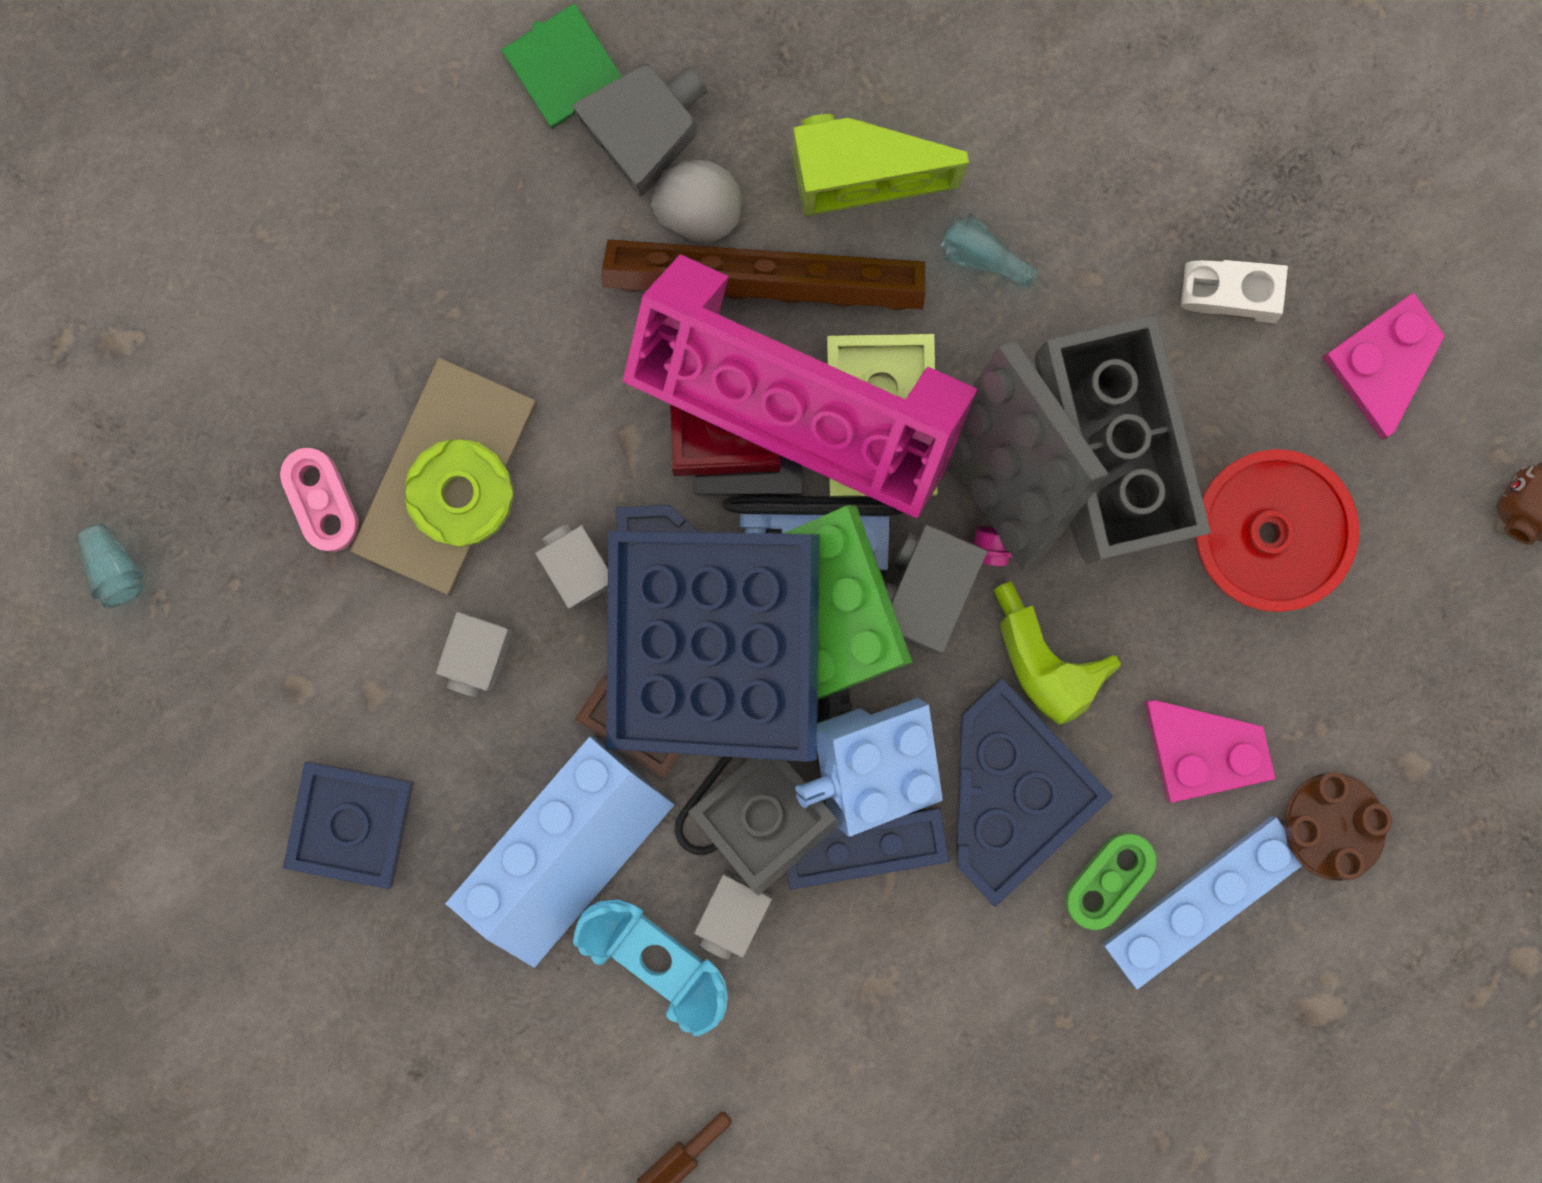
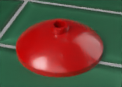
(1311, 522)

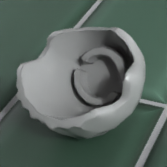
(697, 200)

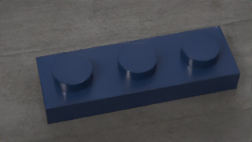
(891, 847)

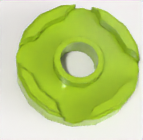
(427, 486)

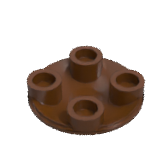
(1336, 826)

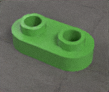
(1115, 885)

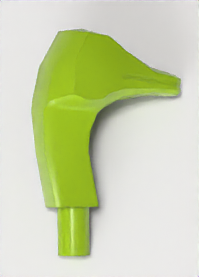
(1054, 686)

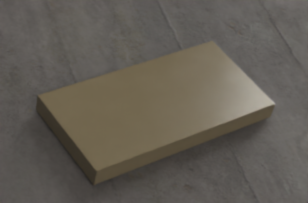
(450, 408)

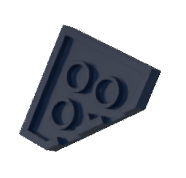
(1015, 792)

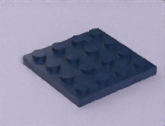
(713, 644)

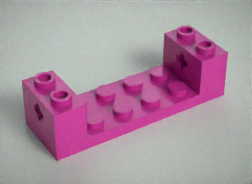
(789, 399)

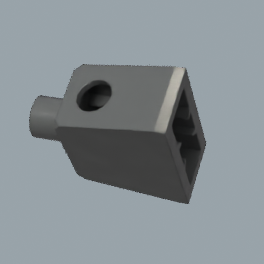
(642, 122)

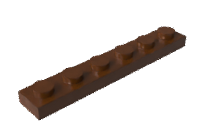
(775, 274)

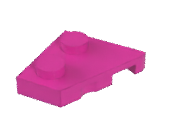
(1205, 751)

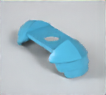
(690, 984)

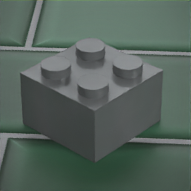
(932, 586)

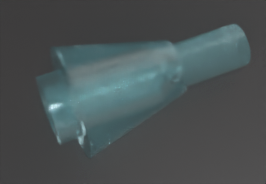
(975, 246)

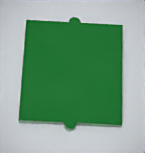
(560, 64)

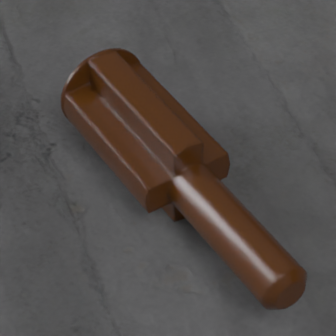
(682, 1158)

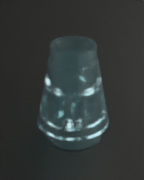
(108, 567)

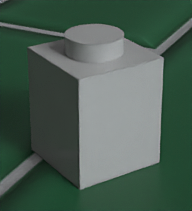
(574, 565)
(474, 654)
(731, 916)

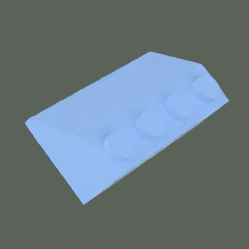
(560, 852)

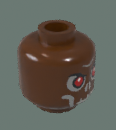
(1522, 505)

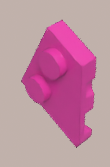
(1387, 362)

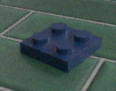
(348, 825)

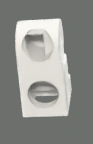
(1235, 289)

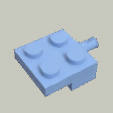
(875, 766)

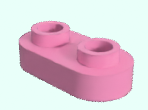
(318, 502)

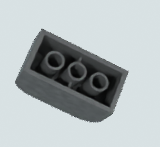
(1127, 410)

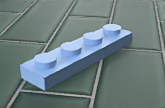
(1203, 903)

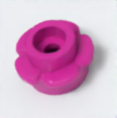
(989, 540)

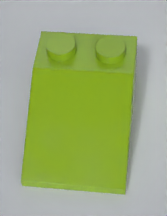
(862, 164)

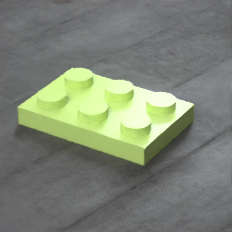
(885, 362)

